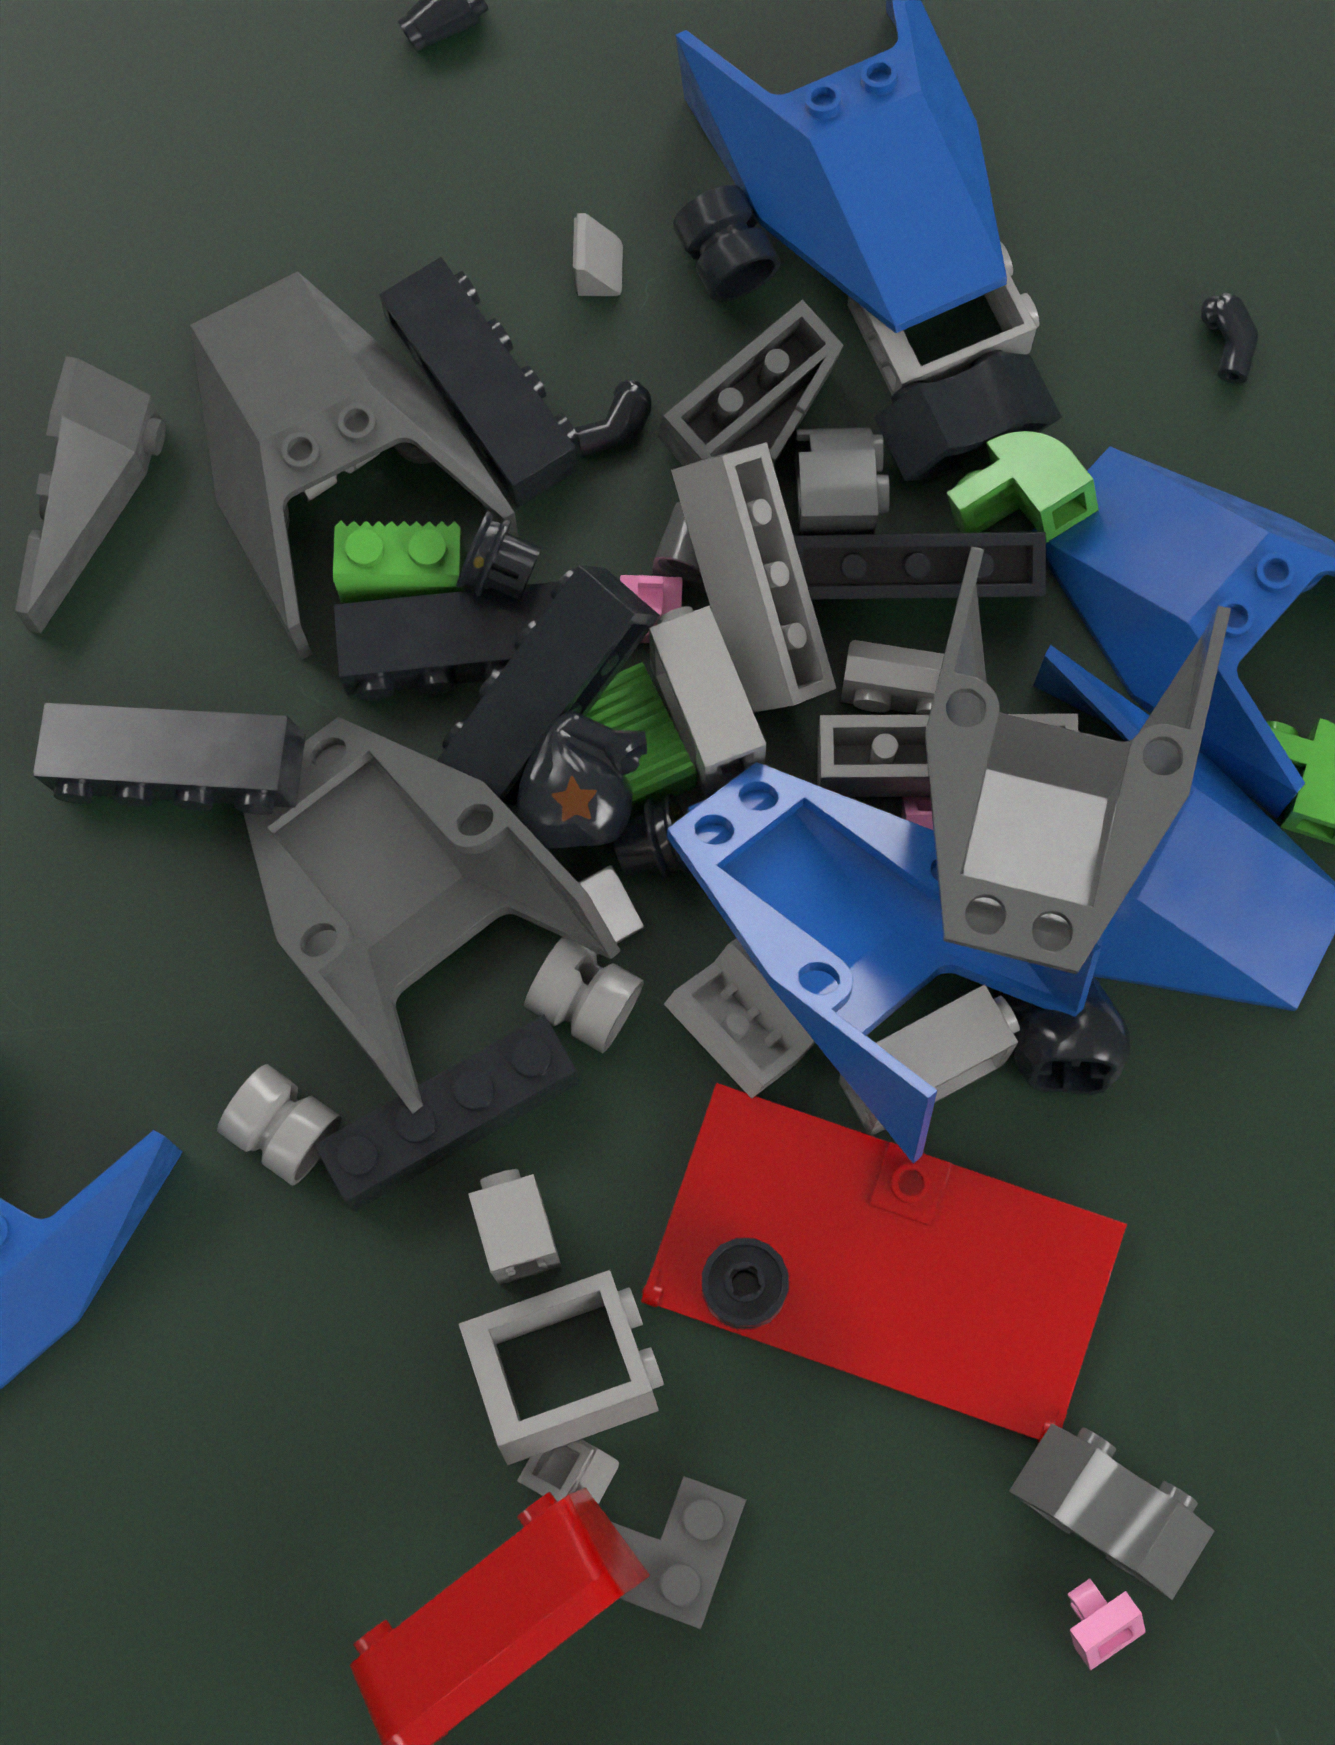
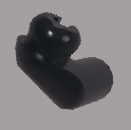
(1239, 332)
(622, 423)

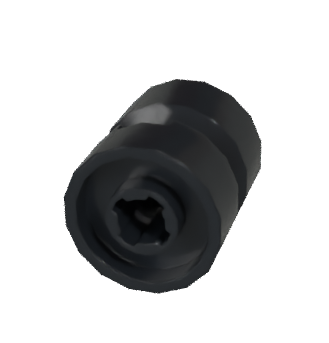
(723, 238)
(745, 1283)

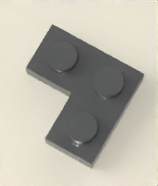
(688, 1556)

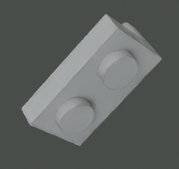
(890, 678)
(740, 1020)

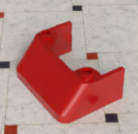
(494, 1620)

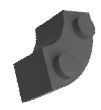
(839, 480)
(1112, 1509)

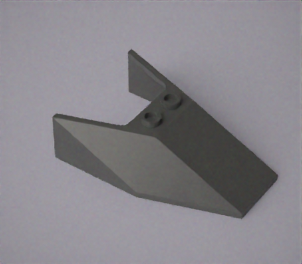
(298, 398)
(1046, 821)
(394, 873)

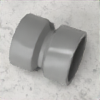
(583, 994)
(272, 1119)

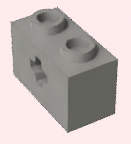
(513, 1226)

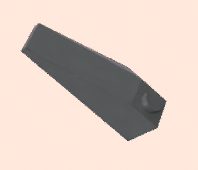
(101, 457)

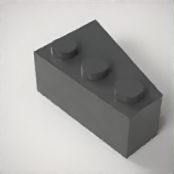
(756, 393)

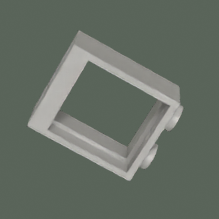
(898, 362)
(704, 697)
(949, 1047)
(577, 1419)

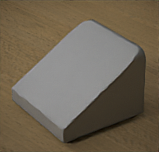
(596, 258)
(613, 903)
(570, 1470)

